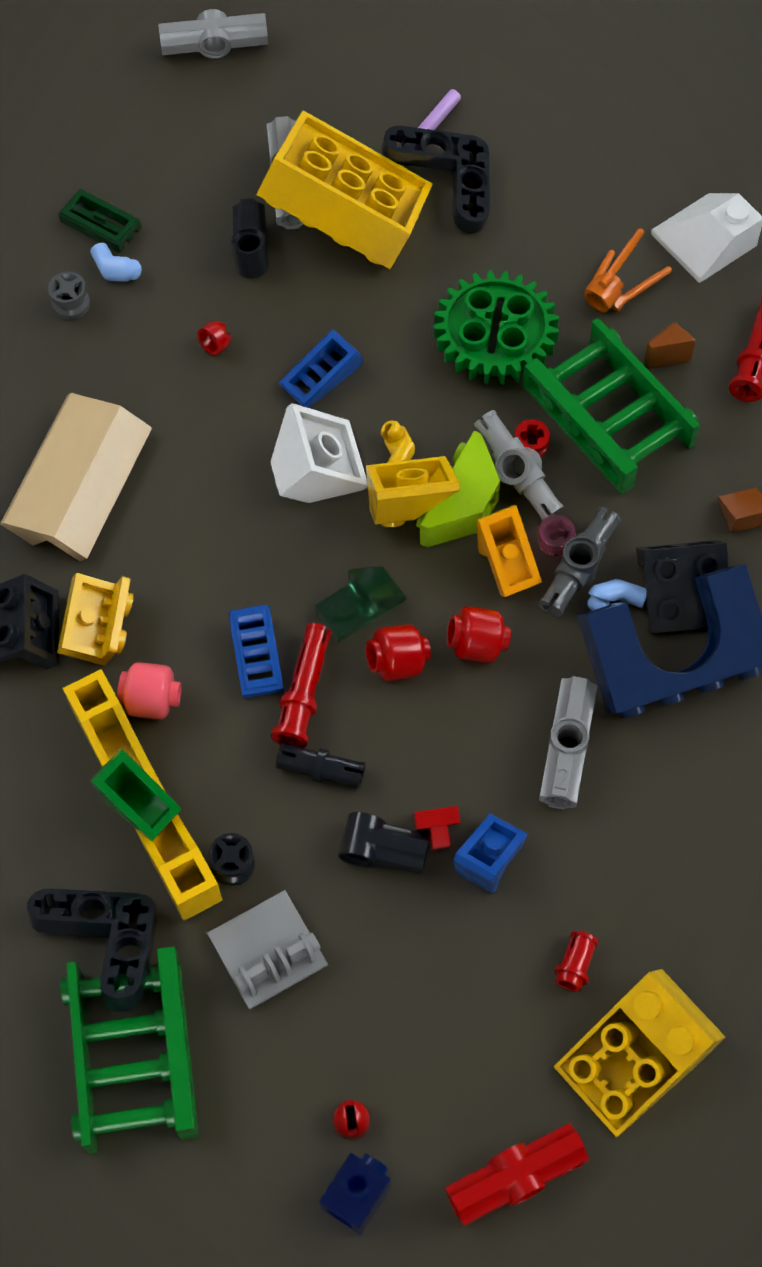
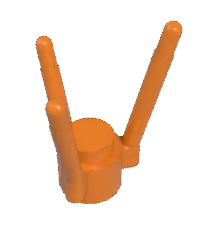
(605, 288)

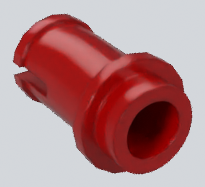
(576, 961)

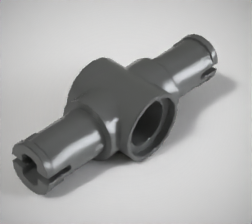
(571, 576)

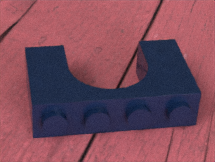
(732, 647)

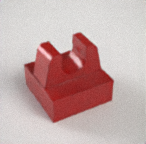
(437, 824)

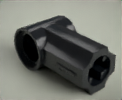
(249, 238)
(372, 842)

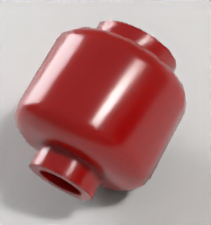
(478, 634)
(397, 652)

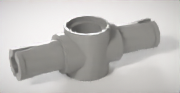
(505, 451)

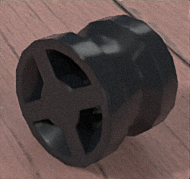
(232, 849)

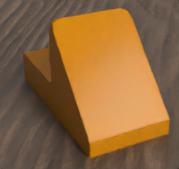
(506, 546)

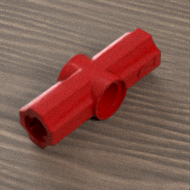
(516, 1174)

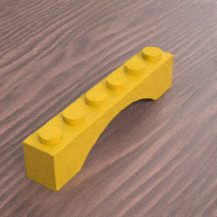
(173, 850)

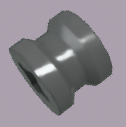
(73, 286)

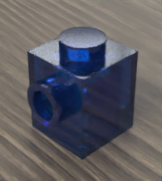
(356, 1192)

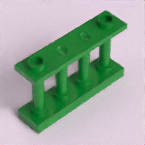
(595, 437)
(172, 1066)

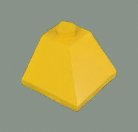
(408, 488)

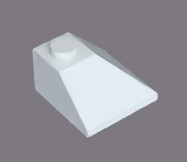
(710, 233)
(316, 456)

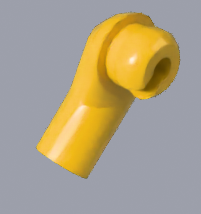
(397, 441)

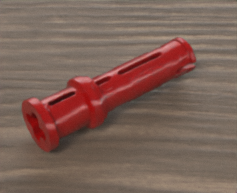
(750, 366)
(299, 701)

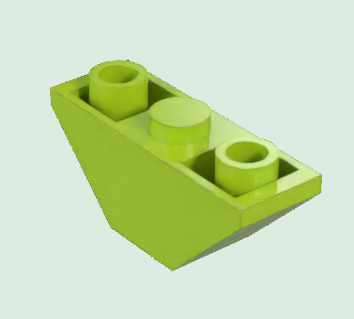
(476, 499)

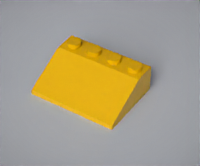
(345, 190)

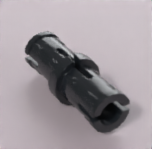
(320, 765)

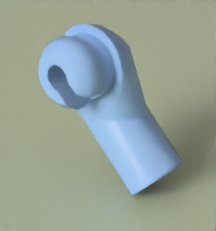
(115, 267)
(615, 590)

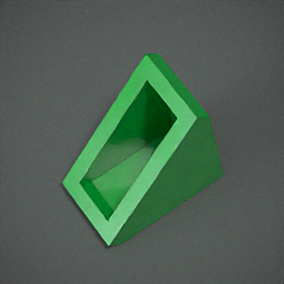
(134, 795)

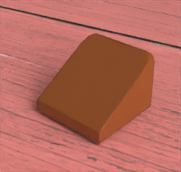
(669, 348)
(742, 509)

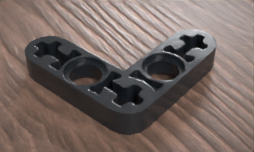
(455, 159)
(113, 923)

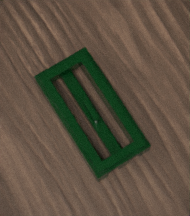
(95, 225)

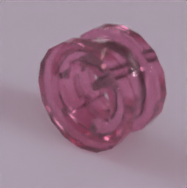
(552, 525)

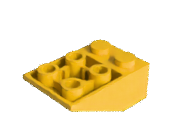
(639, 1051)

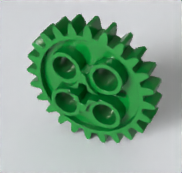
(460, 321)

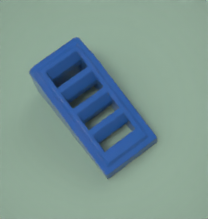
(322, 352)
(253, 625)

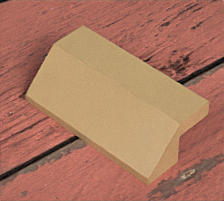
(77, 475)

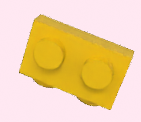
(95, 619)

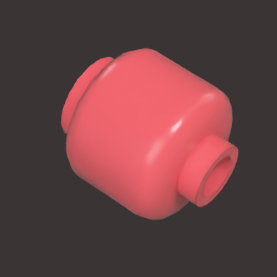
(148, 691)

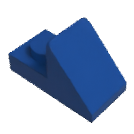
(489, 852)

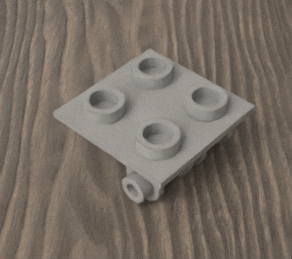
(267, 949)

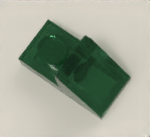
(363, 600)

